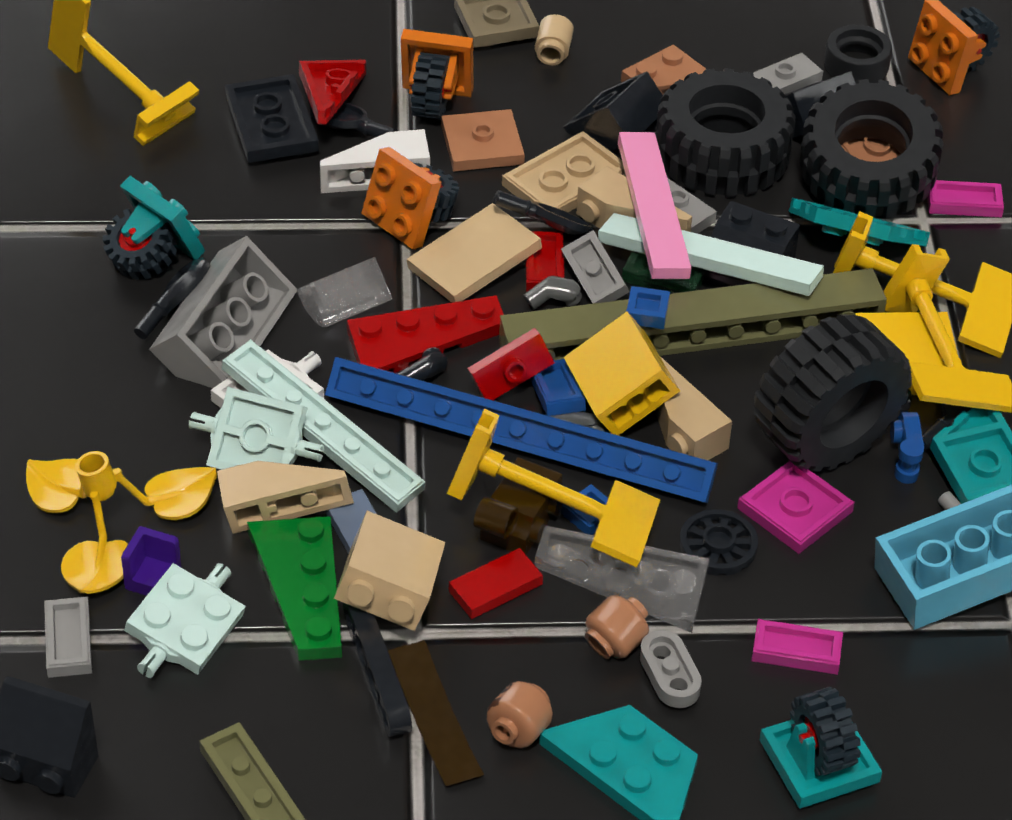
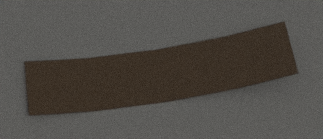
(434, 713)

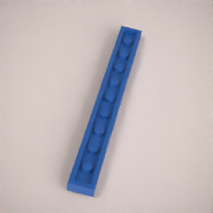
(523, 429)

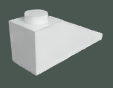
(354, 167)

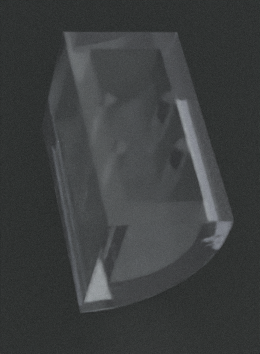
(345, 293)

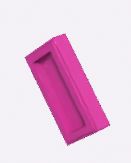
(966, 199)
(797, 646)

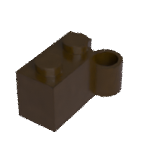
(515, 513)

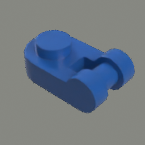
(908, 436)

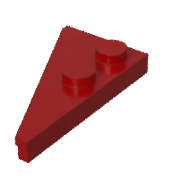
(330, 84)

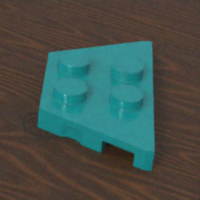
(840, 222)
(975, 453)
(627, 761)

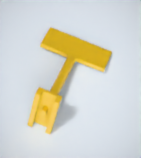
(69, 38)
(988, 306)
(952, 383)
(622, 520)

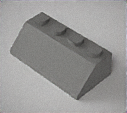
(228, 307)

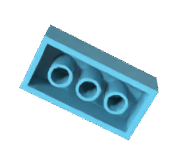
(949, 559)

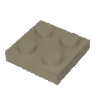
(496, 21)

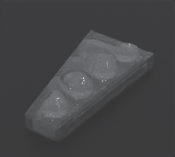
(663, 582)

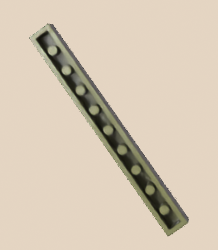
(710, 316)

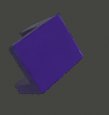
(148, 559)

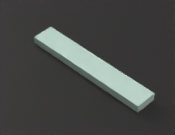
(724, 257)
(325, 425)

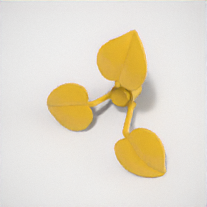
(60, 483)

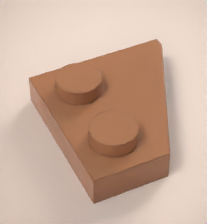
(665, 67)

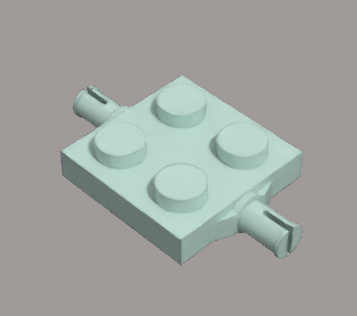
(255, 429)
(184, 619)

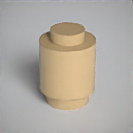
(554, 39)

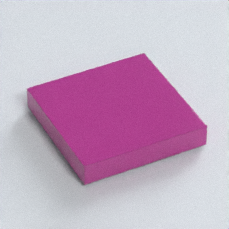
(795, 506)

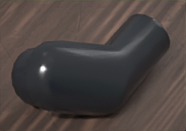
(431, 364)

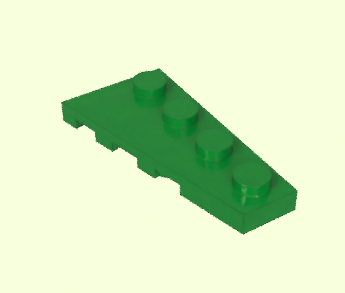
(302, 581)

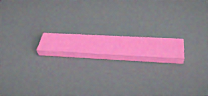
(654, 206)

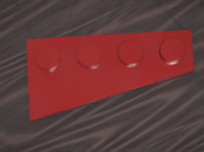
(402, 336)

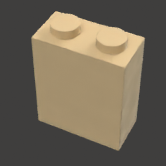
(390, 570)

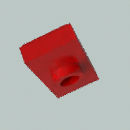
(511, 365)

